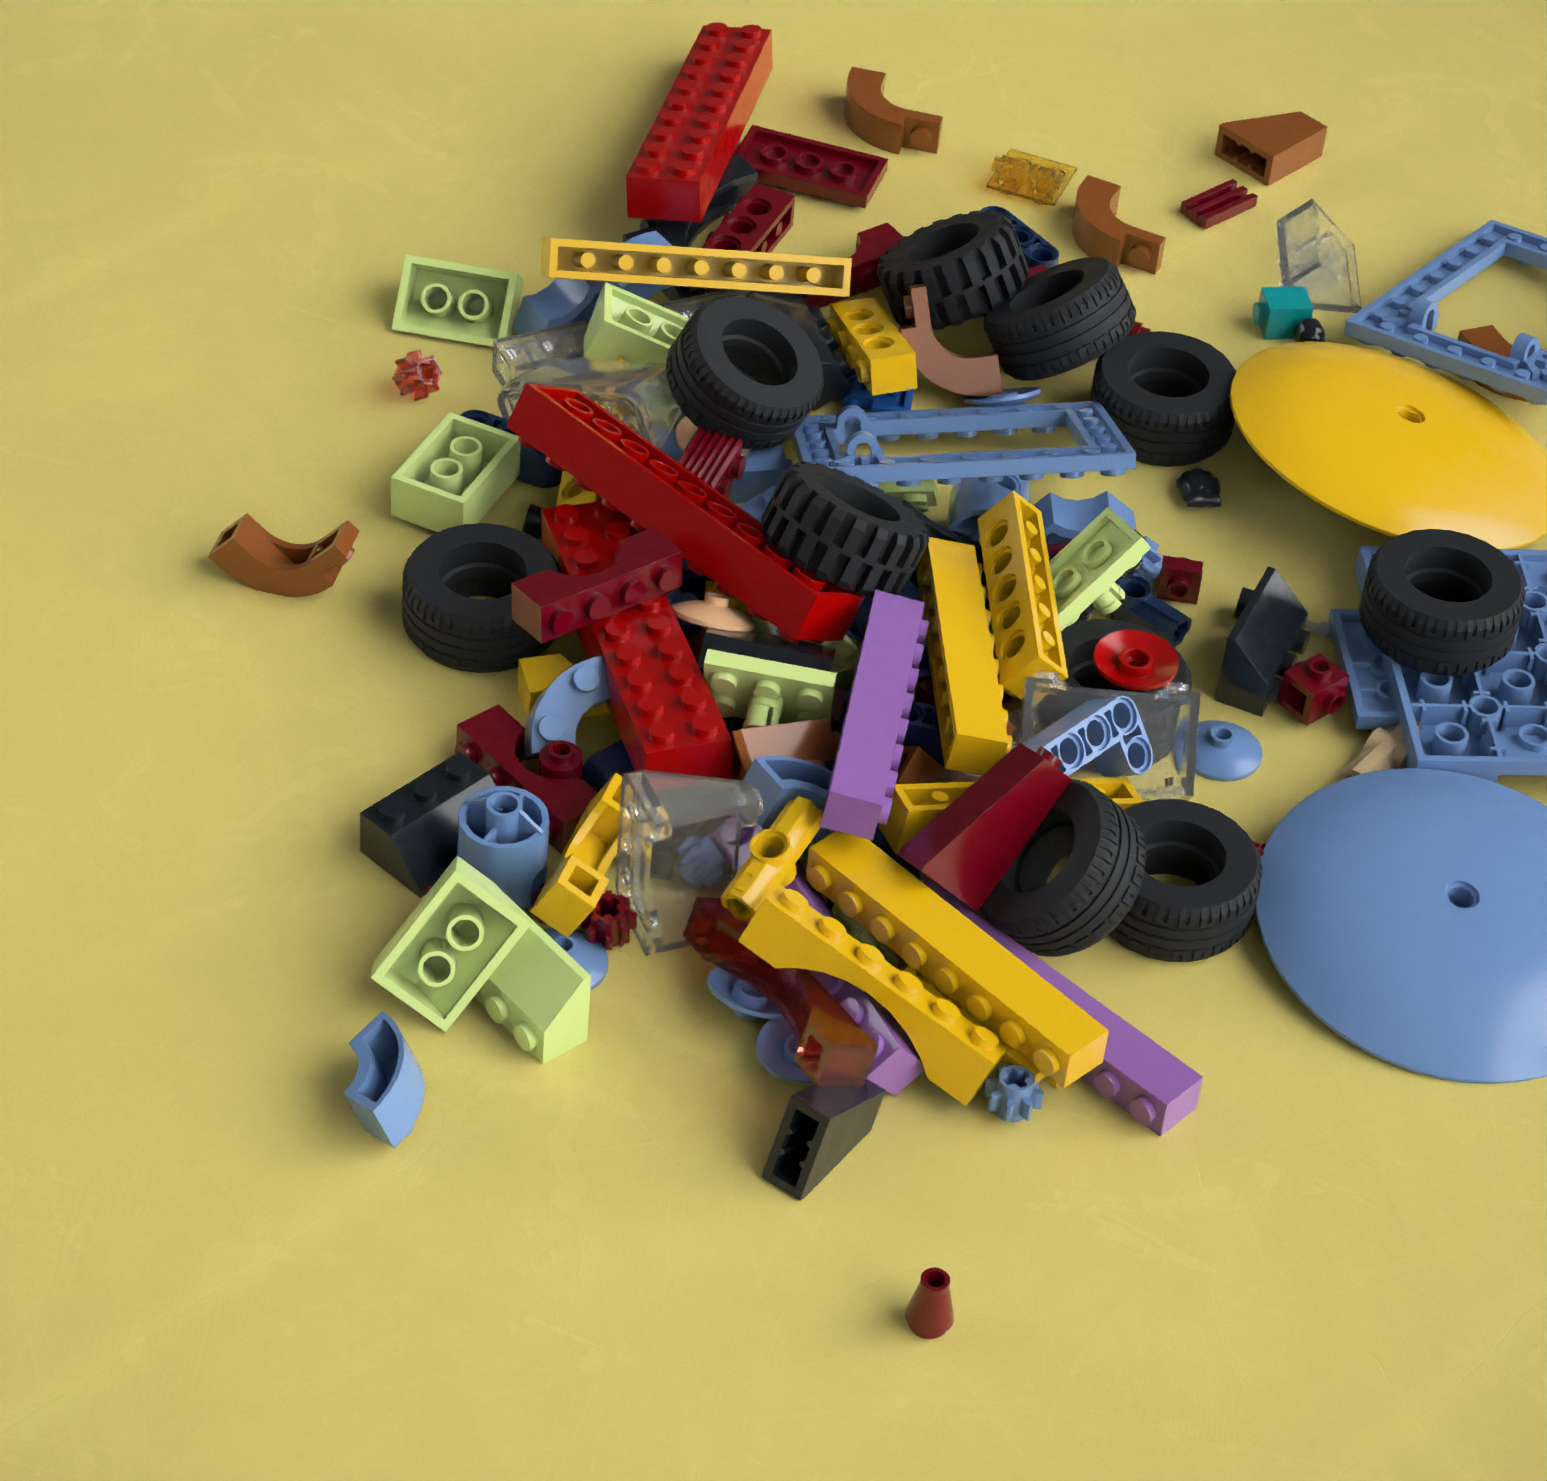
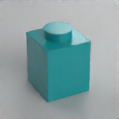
(1281, 311)

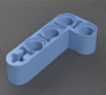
(1099, 731)

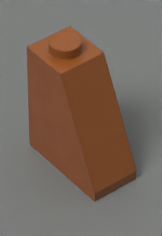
(1271, 145)
(797, 740)

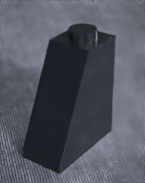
(818, 1133)

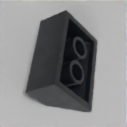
(812, 322)
(1262, 646)
(767, 647)
(417, 826)

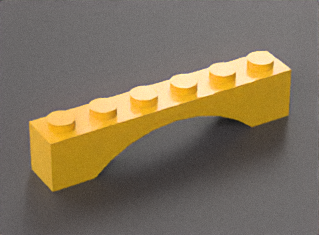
(951, 1048)

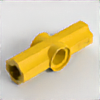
(772, 858)

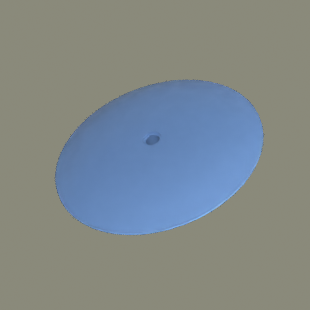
(1416, 920)

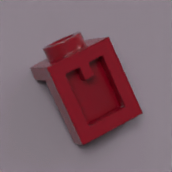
(1180, 579)

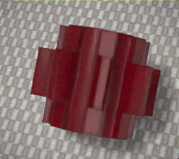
(610, 921)

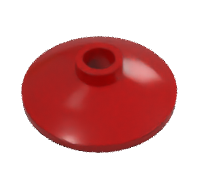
(1136, 660)

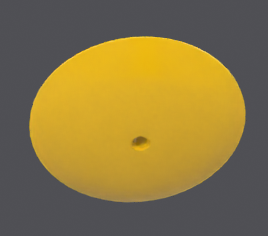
(1391, 442)

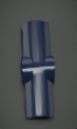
(1149, 611)

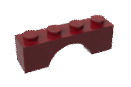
(870, 247)
(560, 603)
(497, 745)

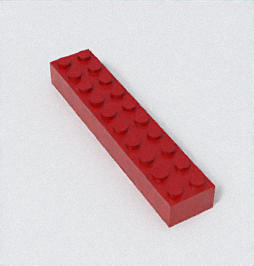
(699, 124)
(664, 495)
(649, 667)

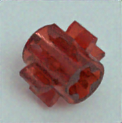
(417, 375)

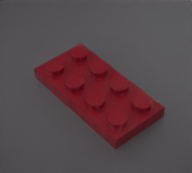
(813, 166)

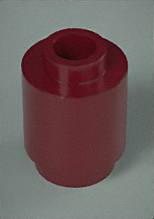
(561, 760)

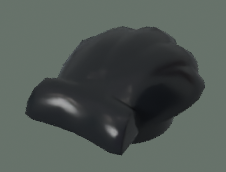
(1199, 488)

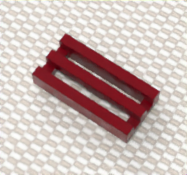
(1218, 202)

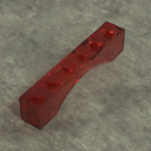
(828, 1040)

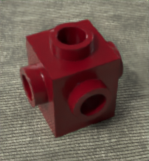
(1313, 689)

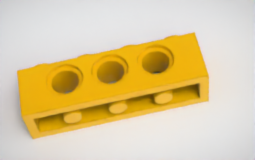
(873, 346)

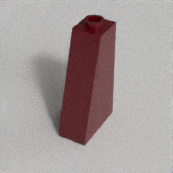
(988, 825)

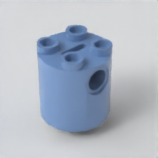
(974, 498)
(506, 839)

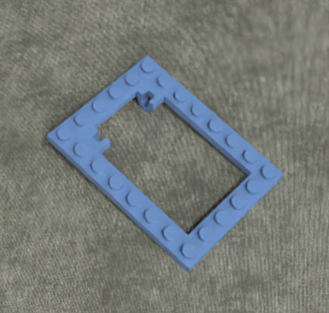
(1409, 312)
(1098, 439)

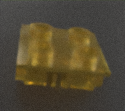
(1030, 177)

